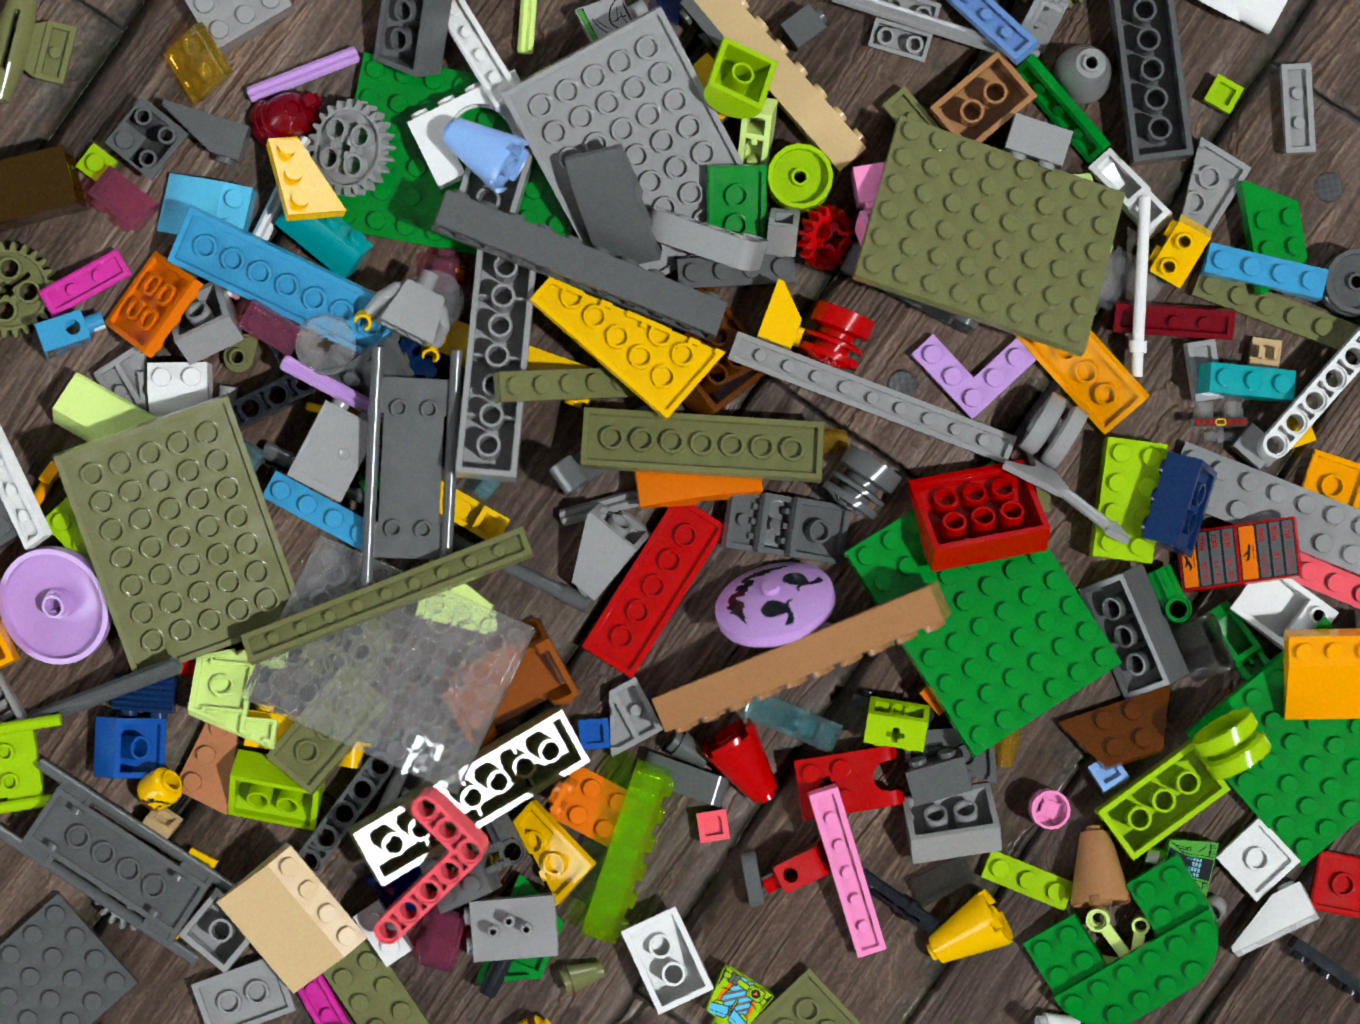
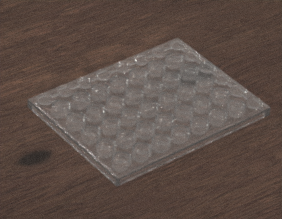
(402, 685)

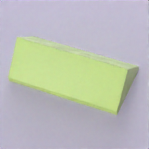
(95, 411)

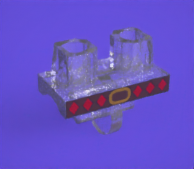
(1231, 418)

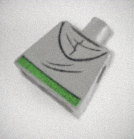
(607, 15)

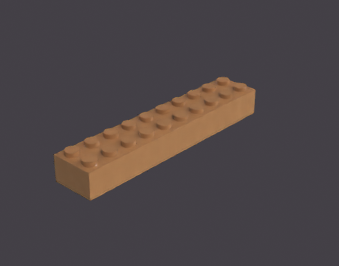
(812, 654)

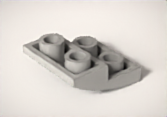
(901, 38)

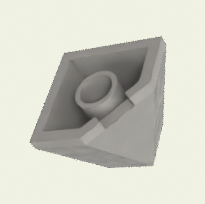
(606, 548)

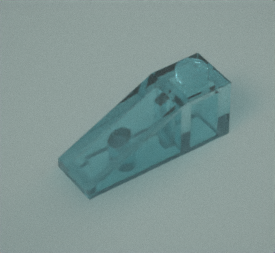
(794, 722)

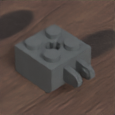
(475, 884)

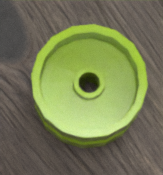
(805, 161)
(1231, 743)

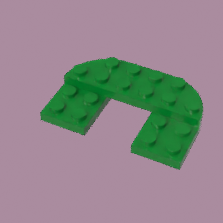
(1146, 975)

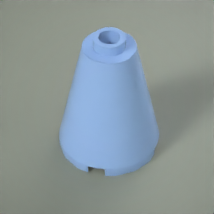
(487, 151)

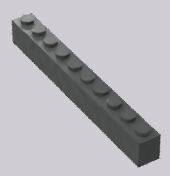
(579, 265)

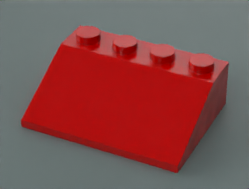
(977, 517)

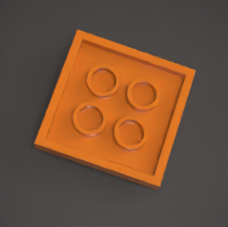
(153, 304)

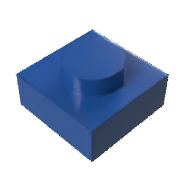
(594, 733)

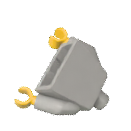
(411, 311)

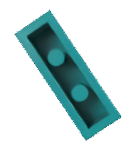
(329, 241)
(1246, 382)

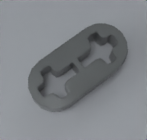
(752, 878)

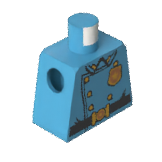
(56, 339)

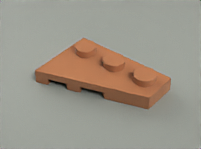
(209, 767)

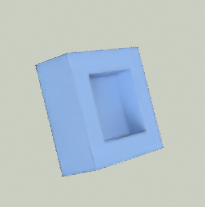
(1109, 778)

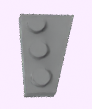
(1212, 184)

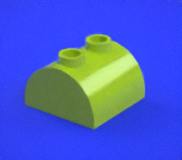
(739, 80)

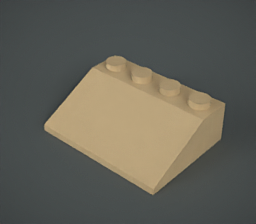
(291, 918)

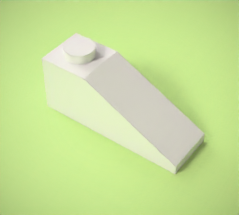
(1280, 915)

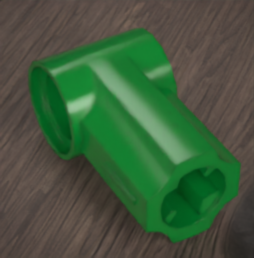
(1169, 591)

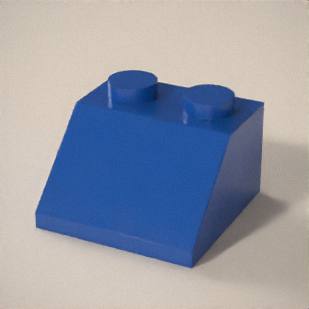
(128, 746)

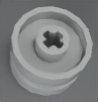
(1050, 428)

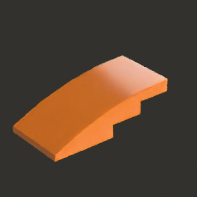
(684, 490)

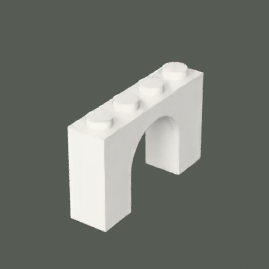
(429, 127)

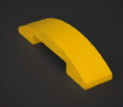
(476, 516)

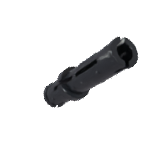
(900, 903)

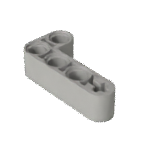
(706, 240)

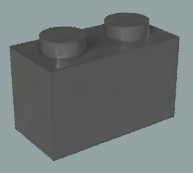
(937, 776)

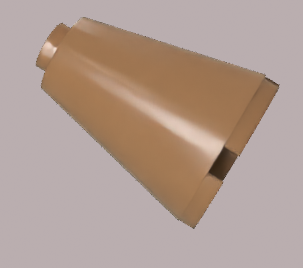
(1098, 871)

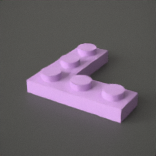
(971, 392)

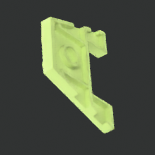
(217, 698)

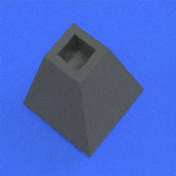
(146, 138)

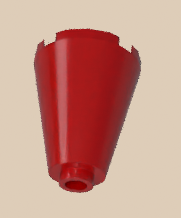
(742, 760)

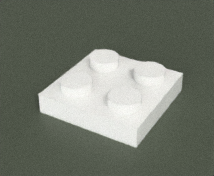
(1257, 859)

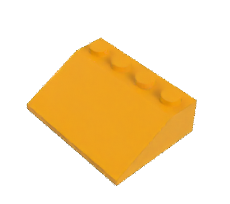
(1322, 674)

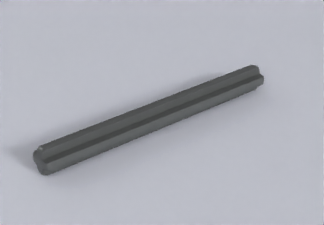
(111, 689)

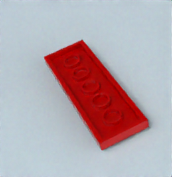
(653, 587)

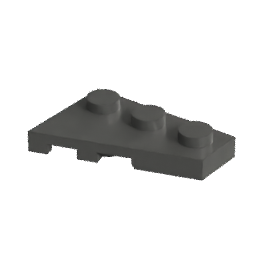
(945, 737)

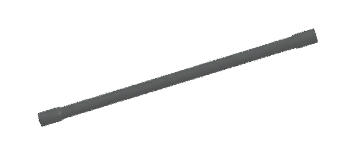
(562, 592)

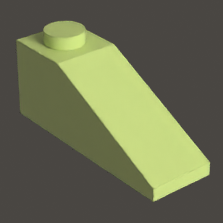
(758, 134)

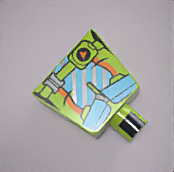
(736, 998)

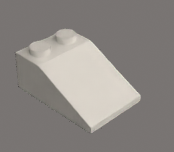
(177, 386)
(667, 960)

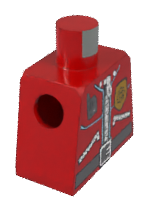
(809, 864)

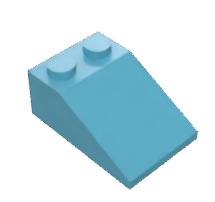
(222, 199)

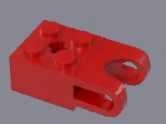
(853, 775)

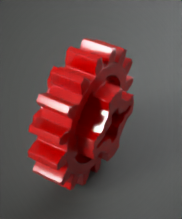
(825, 237)

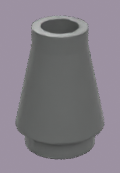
(686, 748)

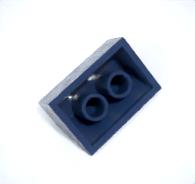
(1179, 503)

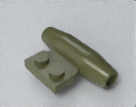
(32, 47)

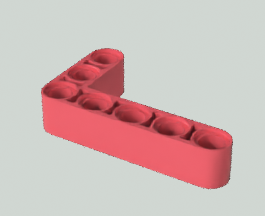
(438, 873)

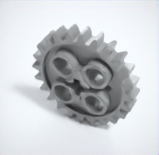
(352, 147)

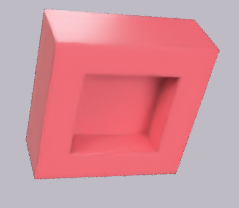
(713, 825)

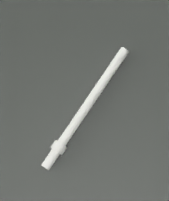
(1137, 345)

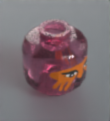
(448, 262)

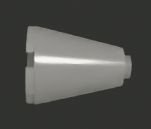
(1084, 73)

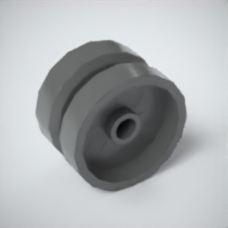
(1339, 293)

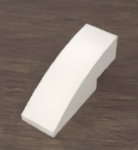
(1115, 173)

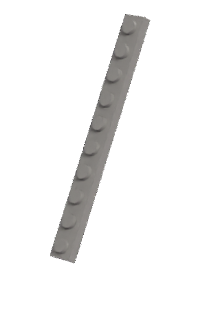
(871, 397)

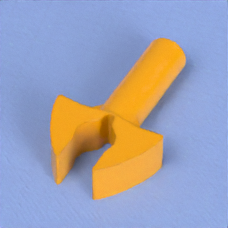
(46, 479)

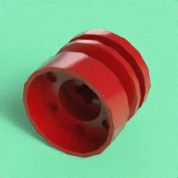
(836, 335)

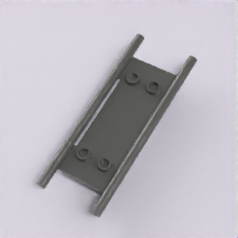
(410, 465)
(117, 861)

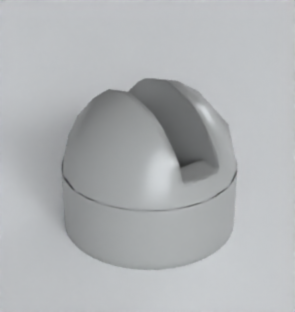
(1218, 905)

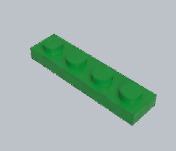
(1063, 109)

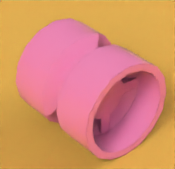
(1048, 808)

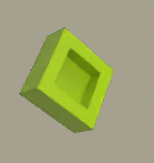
(1223, 94)
(95, 162)

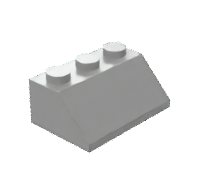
(953, 825)

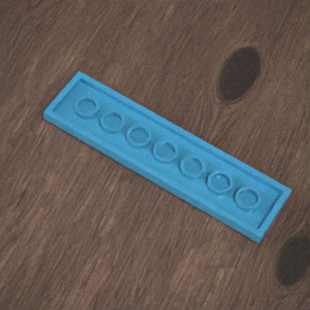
(269, 274)

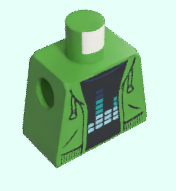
(1196, 854)

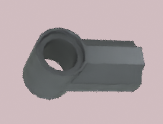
(504, 830)

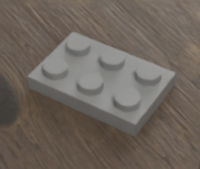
(243, 995)

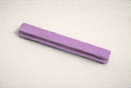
(303, 74)
(326, 384)

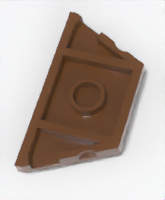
(1123, 729)

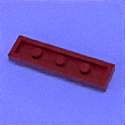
(1177, 320)

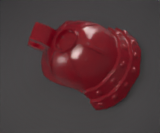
(284, 115)

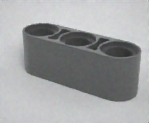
(692, 780)

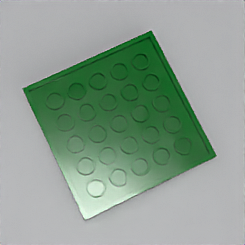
(1310, 776)

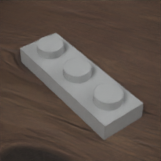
(1297, 108)

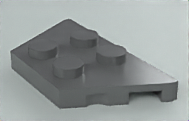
(358, 370)

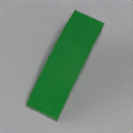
(1243, 645)

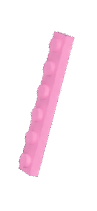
(846, 870)

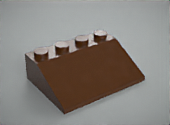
(726, 378)

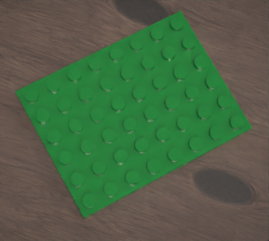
(409, 196)
(1012, 639)

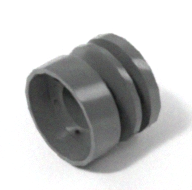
(861, 482)

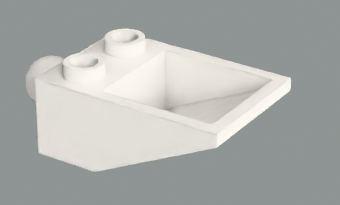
(1279, 607)

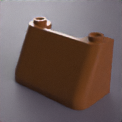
(537, 679)

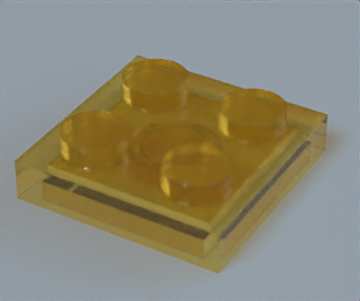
(198, 63)

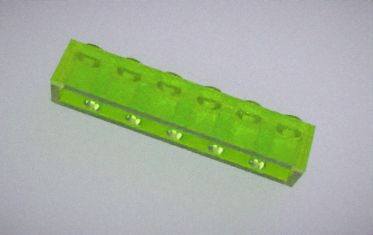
(626, 852)

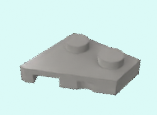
(126, 377)
(630, 717)

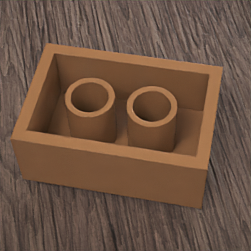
(983, 100)

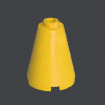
(971, 930)

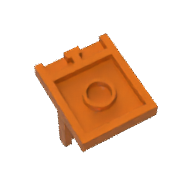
(588, 804)

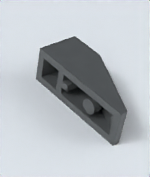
(219, 135)

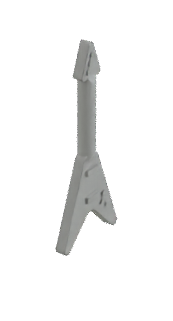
(1048, 480)

